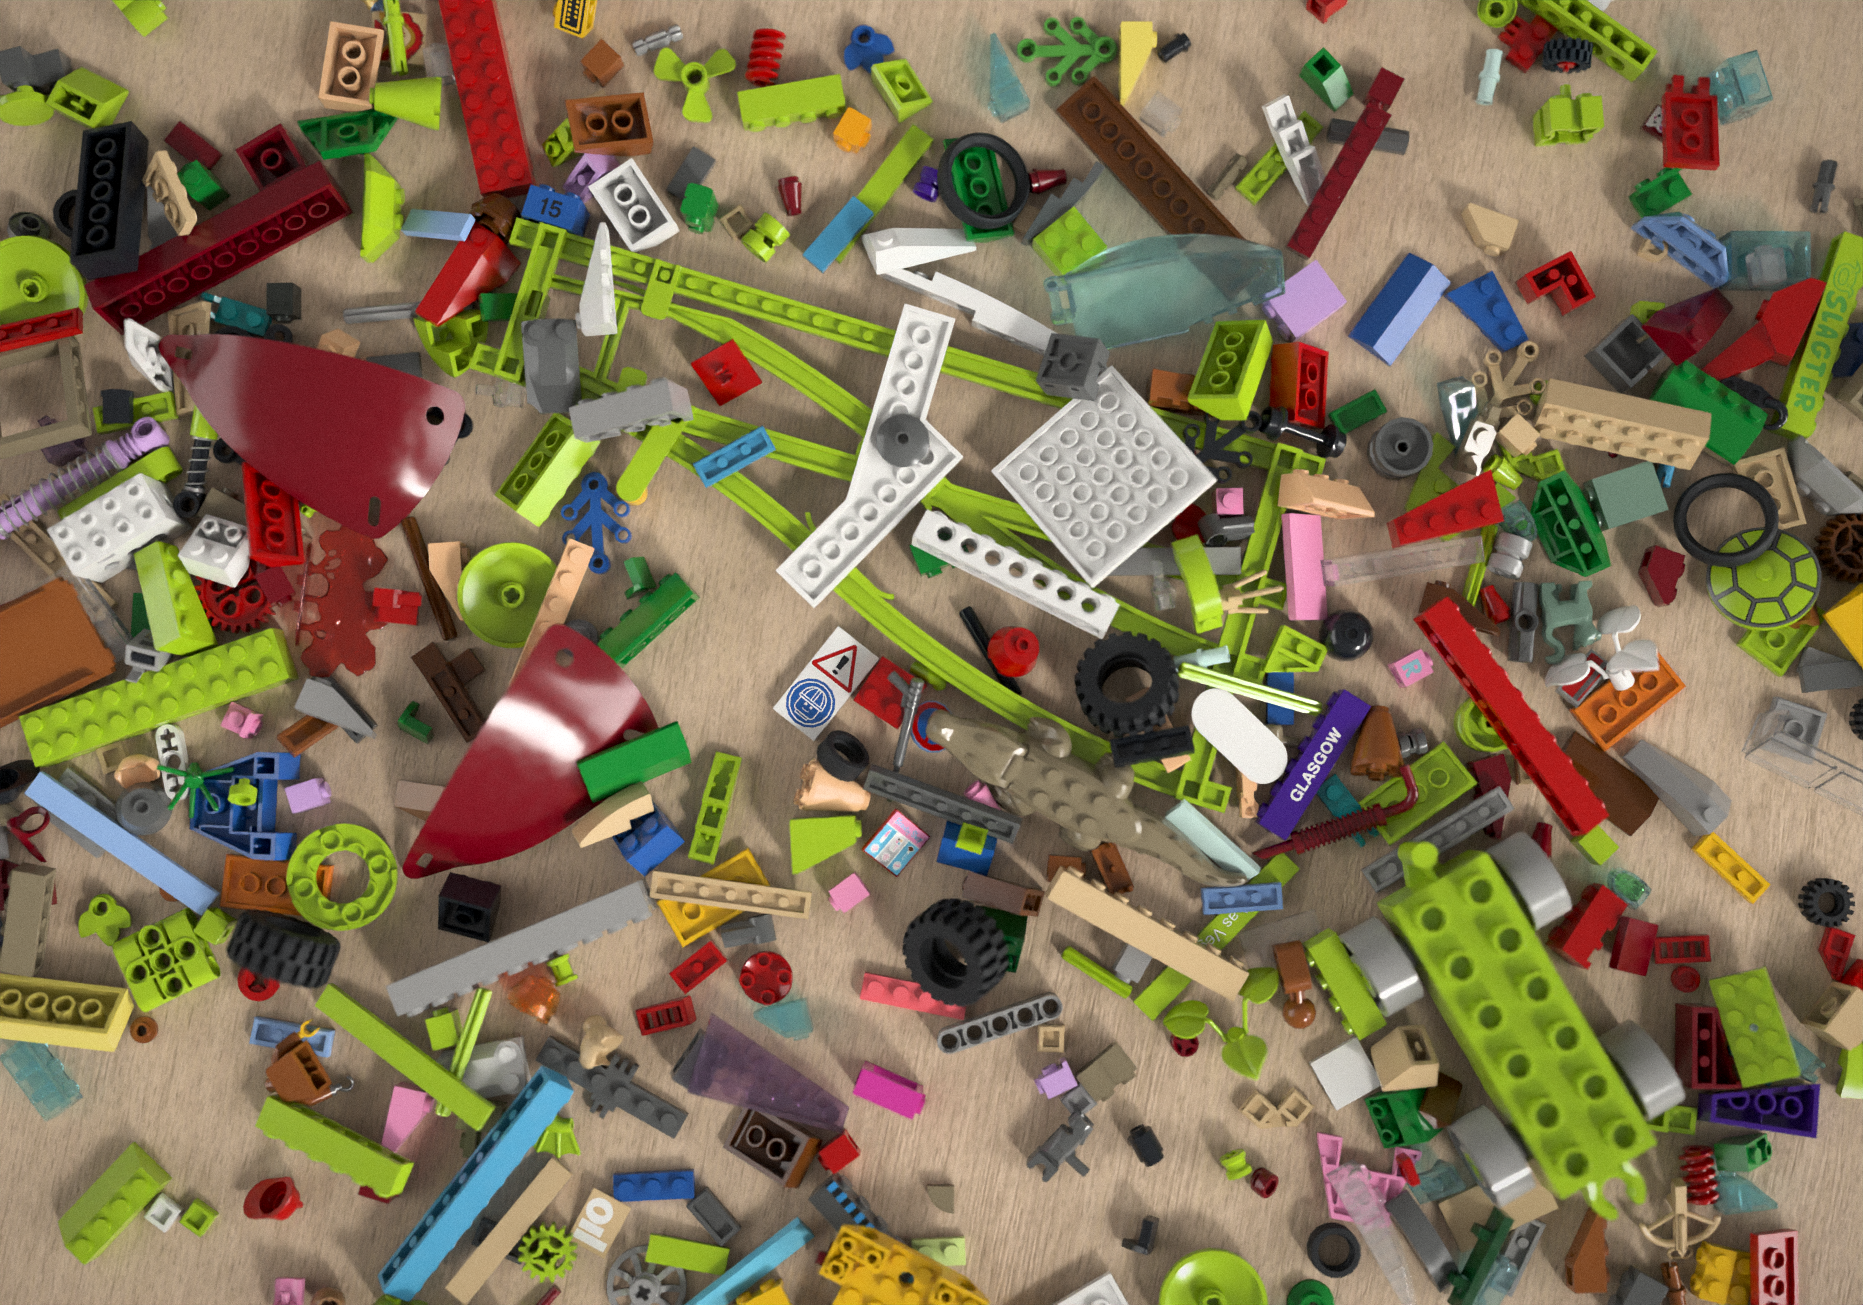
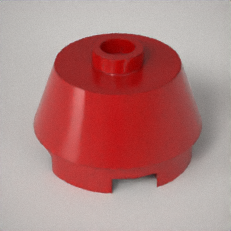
(1013, 651)

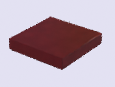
(1633, 946)

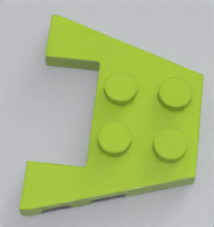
(1433, 482)

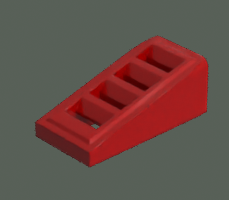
(1704, 949)
(679, 1006)

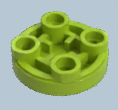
(25, 107)

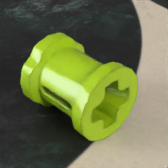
(562, 970)

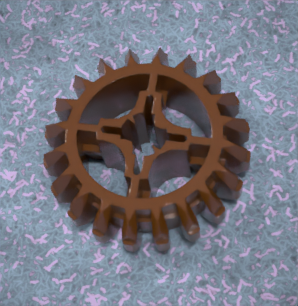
(1841, 529)

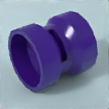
(927, 187)

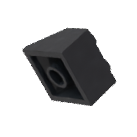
(468, 906)

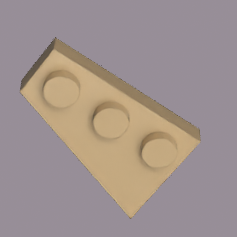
(164, 181)
(1775, 475)

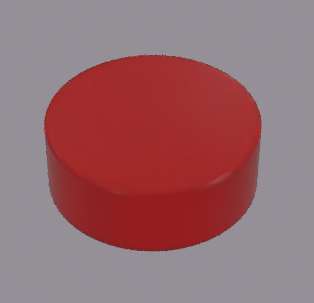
(1685, 979)

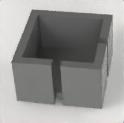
(1621, 356)

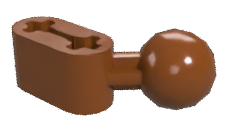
(1294, 979)

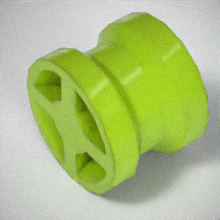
(1235, 1164)

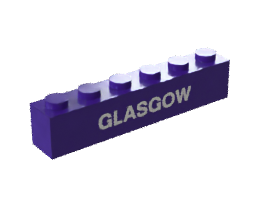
(1312, 764)

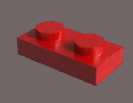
(698, 967)

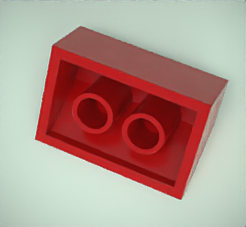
(1300, 383)

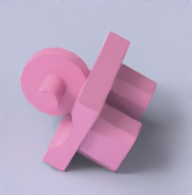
(289, 1291)

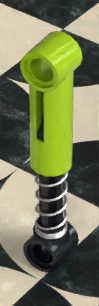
(194, 488)

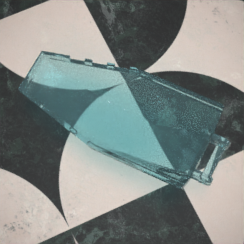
(1164, 285)

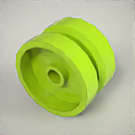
(1472, 729)

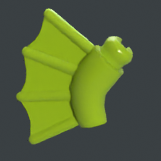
(558, 1138)

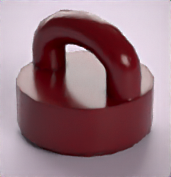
(1264, 1182)

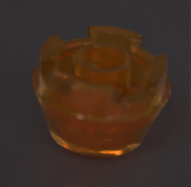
(535, 997)

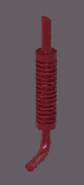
(1346, 825)

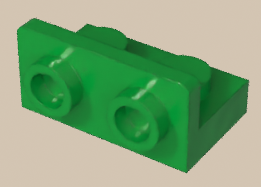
(1661, 193)

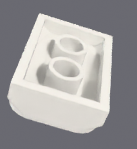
(494, 1067)

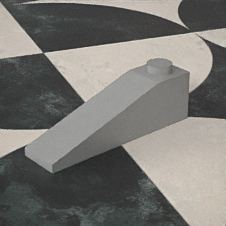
(1687, 793)

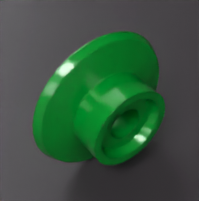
(1310, 1291)

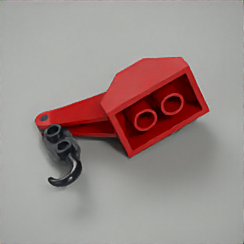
(1773, 339)

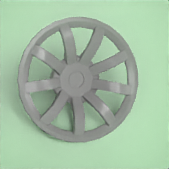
(645, 1286)

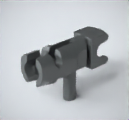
(1062, 1147)

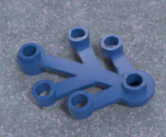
(595, 518)

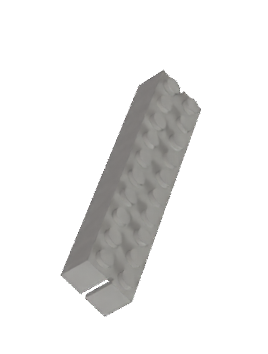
(515, 950)

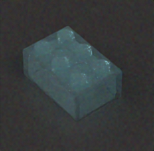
(1742, 243)

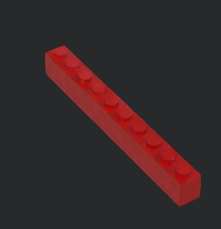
(1511, 717)

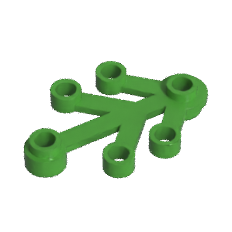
(1070, 50)

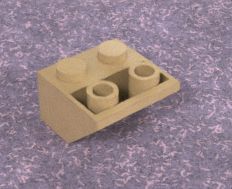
(1405, 1059)

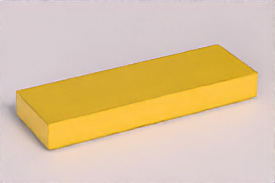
(1730, 867)

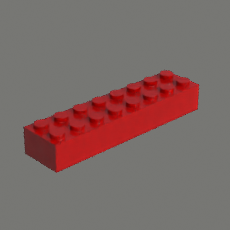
(488, 97)

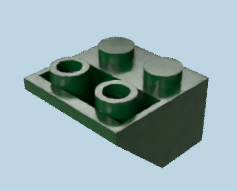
(1014, 931)

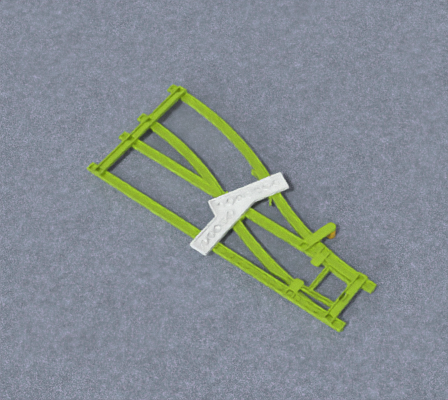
(879, 491)

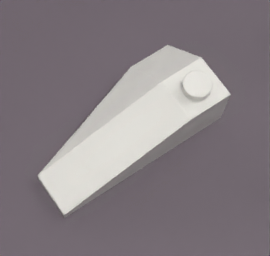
(597, 300)
(145, 356)

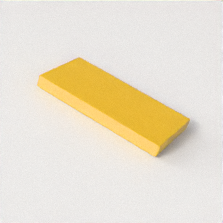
(695, 920)

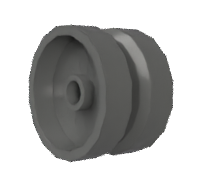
(1415, 446)

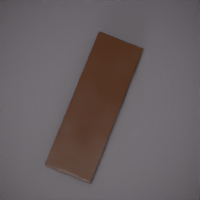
(456, 701)

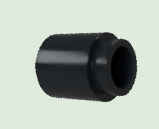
(1146, 1145)

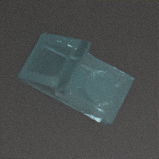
(1438, 1182)

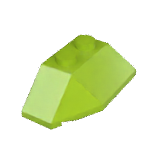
(380, 210)

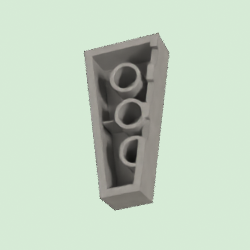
(630, 410)

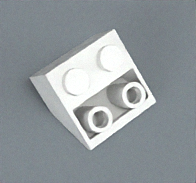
(217, 551)

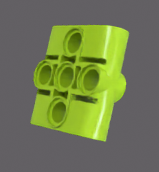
(158, 984)

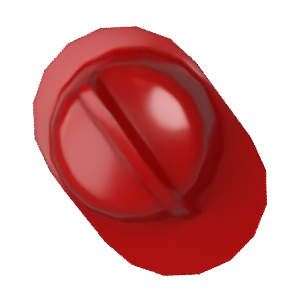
(272, 1199)

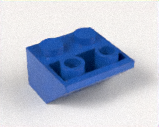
(648, 840)

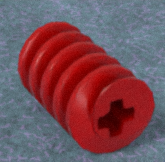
(763, 57)
(1699, 1174)

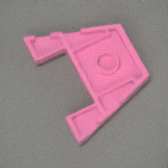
(1388, 1183)

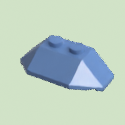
(1687, 244)

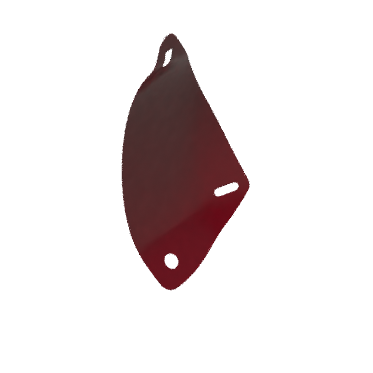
(322, 423)
(523, 768)

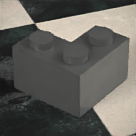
(37, 70)

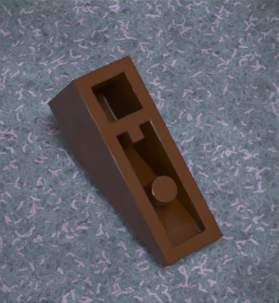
(1441, 589)

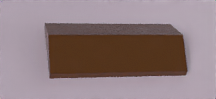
(1623, 793)

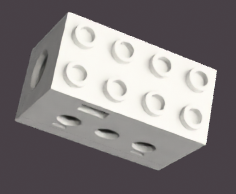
(111, 529)

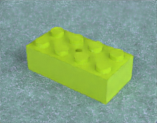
(1748, 1000)

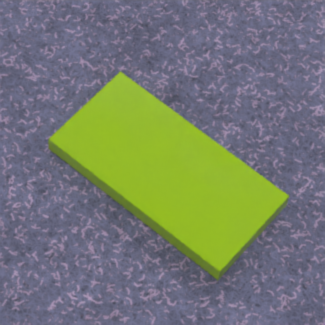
(1439, 781)

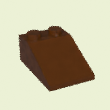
(773, 1146)

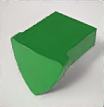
(639, 575)
(413, 726)

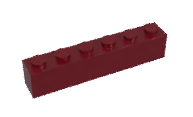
(1338, 181)

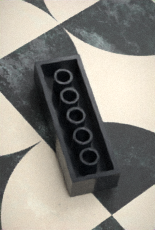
(109, 201)

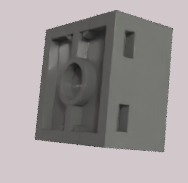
(1072, 366)

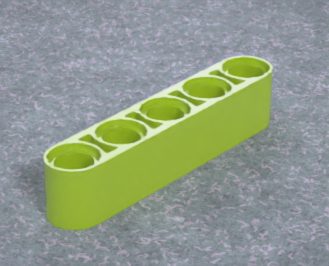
(159, 465)

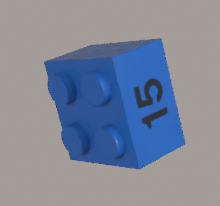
(556, 209)

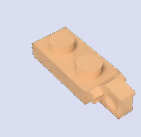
(1245, 791)

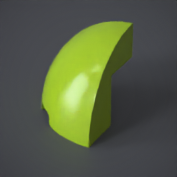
(454, 341)

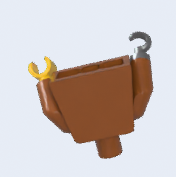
(298, 1072)

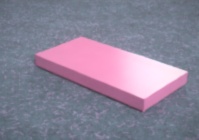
(1303, 567)

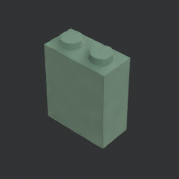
(1625, 495)

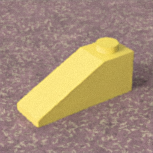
(1134, 51)

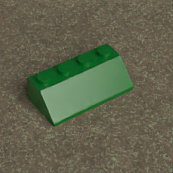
(1733, 418)
(648, 620)

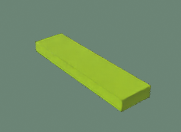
(1272, 166)

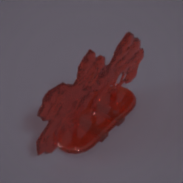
(346, 606)

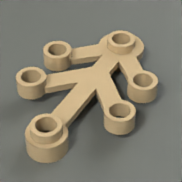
(1503, 388)

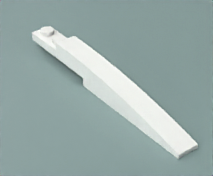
(988, 313)

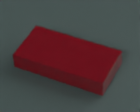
(192, 146)

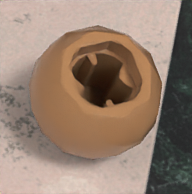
(328, 1296)

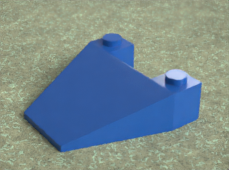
(250, 827)

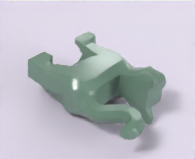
(1571, 612)

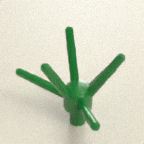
(193, 779)

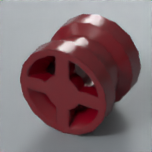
(1189, 1046)

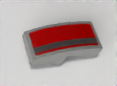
(1578, 691)

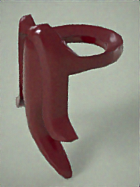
(24, 836)

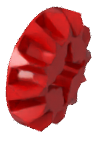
(256, 992)

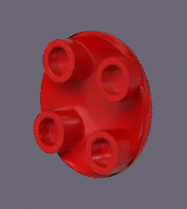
(766, 977)

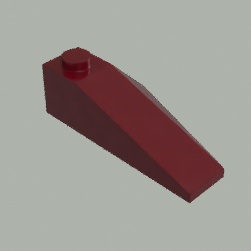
(1688, 325)

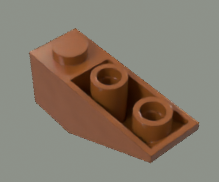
(1586, 1257)

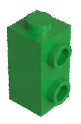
(202, 185)

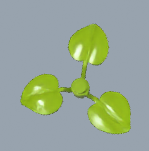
(1242, 1052)

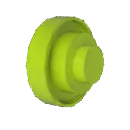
(1497, 12)

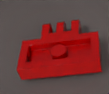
(1526, 40)

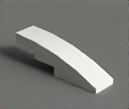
(1294, 147)

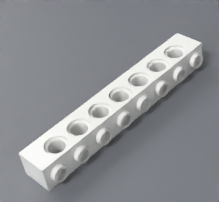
(1019, 586)

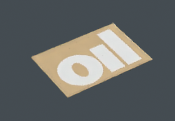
(599, 1222)

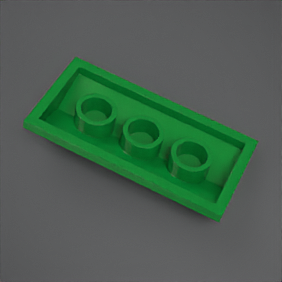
(981, 189)
(634, 761)

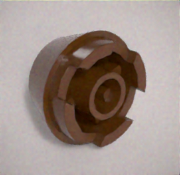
(496, 215)

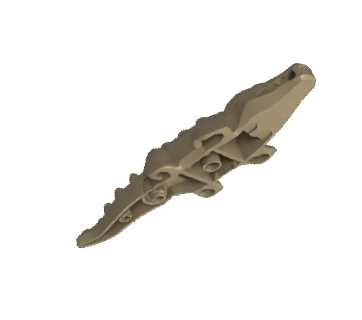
(1087, 799)

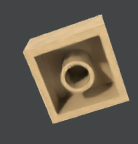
(1838, 1016)

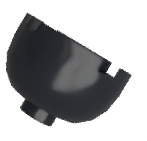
(1346, 635)

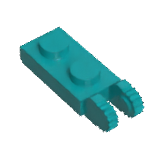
(239, 314)
(1339, 802)

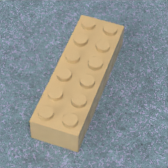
(1621, 424)

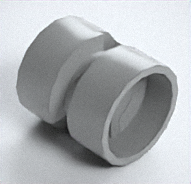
(1509, 555)

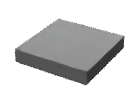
(1802, 720)

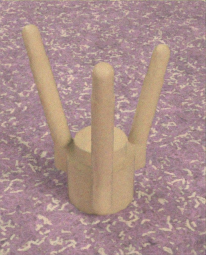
(1232, 598)

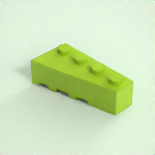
(172, 602)

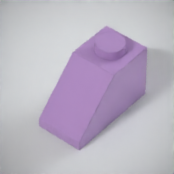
(587, 171)

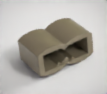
(1106, 1072)

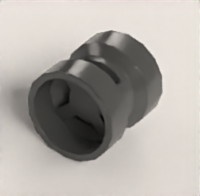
(1412, 742)

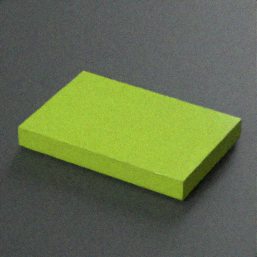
(1777, 647)

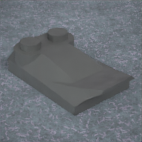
(551, 364)

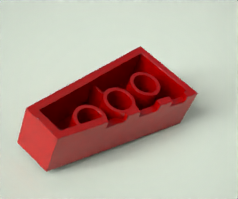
(1456, 511)

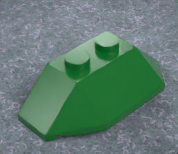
(1568, 526)

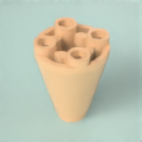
(826, 793)

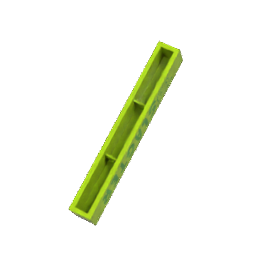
(1820, 343)

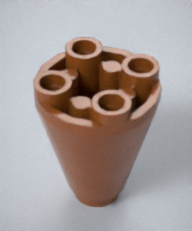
(1377, 747)

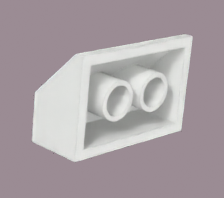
(633, 207)

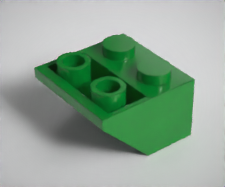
(1398, 1117)

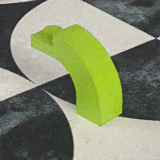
(1199, 583)

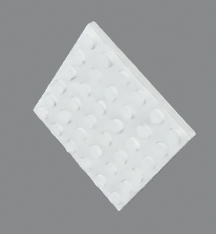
(1103, 477)

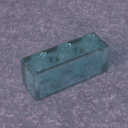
(41, 1078)

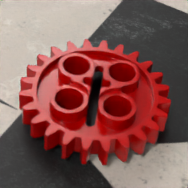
(247, 611)

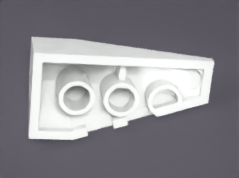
(909, 247)

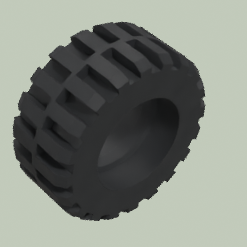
(1121, 653)
(972, 935)
(283, 948)

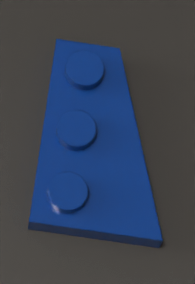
(1490, 310)

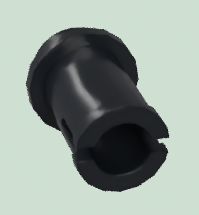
(1174, 47)

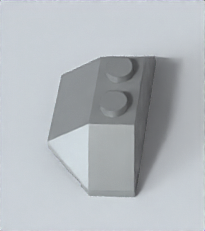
(1822, 481)

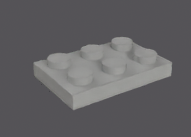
(87, 790)

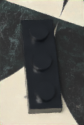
(1152, 746)

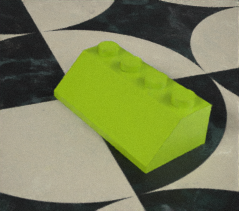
(1231, 368)
(546, 470)
(112, 1203)

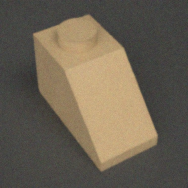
(1489, 229)

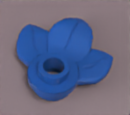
(866, 53)

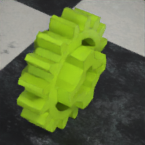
(536, 1255)

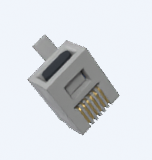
(143, 656)

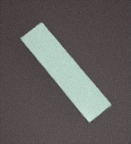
(1211, 840)

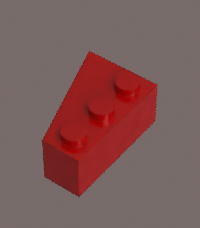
(1585, 925)

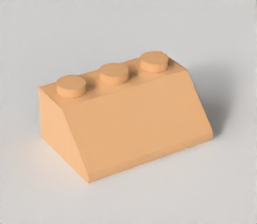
(350, 66)
(1322, 496)

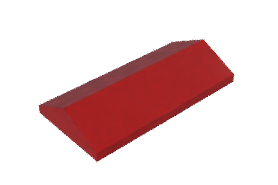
(271, 521)

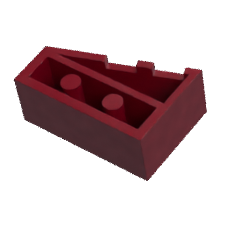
(1701, 1048)

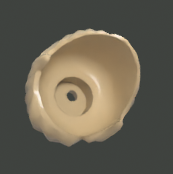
(597, 1042)

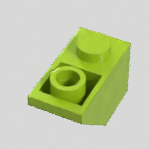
(560, 146)

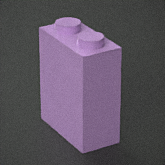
(1307, 302)

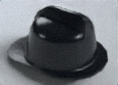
(14, 777)

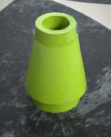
(1503, 472)

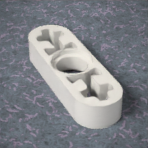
(162, 744)

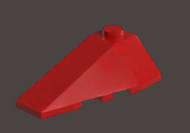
(472, 269)

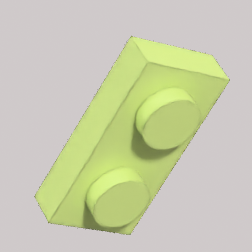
(945, 1250)

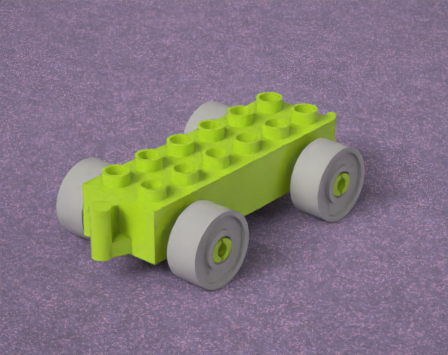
(1564, 1096)

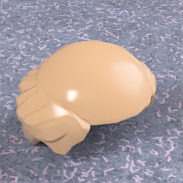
(137, 769)

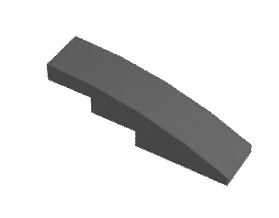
(1056, 207)

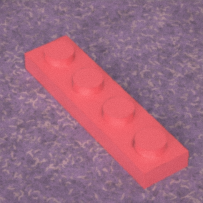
(905, 995)

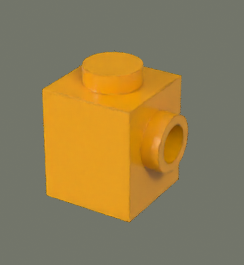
(852, 131)

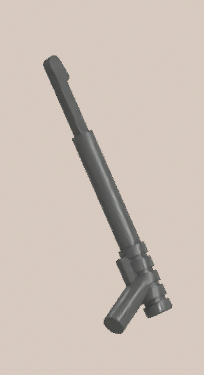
(910, 701)

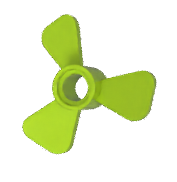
(671, 68)

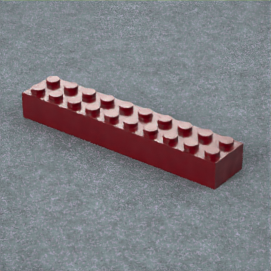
(221, 247)

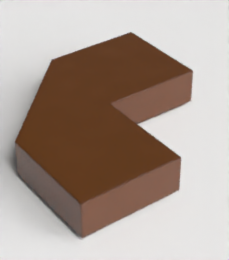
(465, 665)

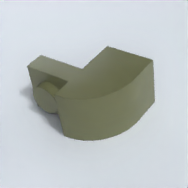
(472, 1138)

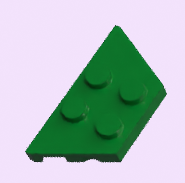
(347, 132)

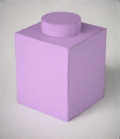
(308, 795)

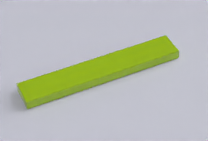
(890, 177)

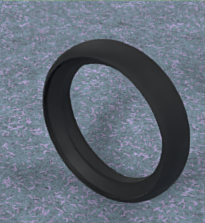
(1013, 160)
(1734, 481)

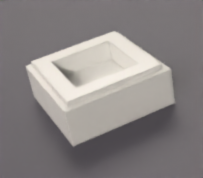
(163, 1212)

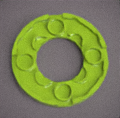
(305, 864)

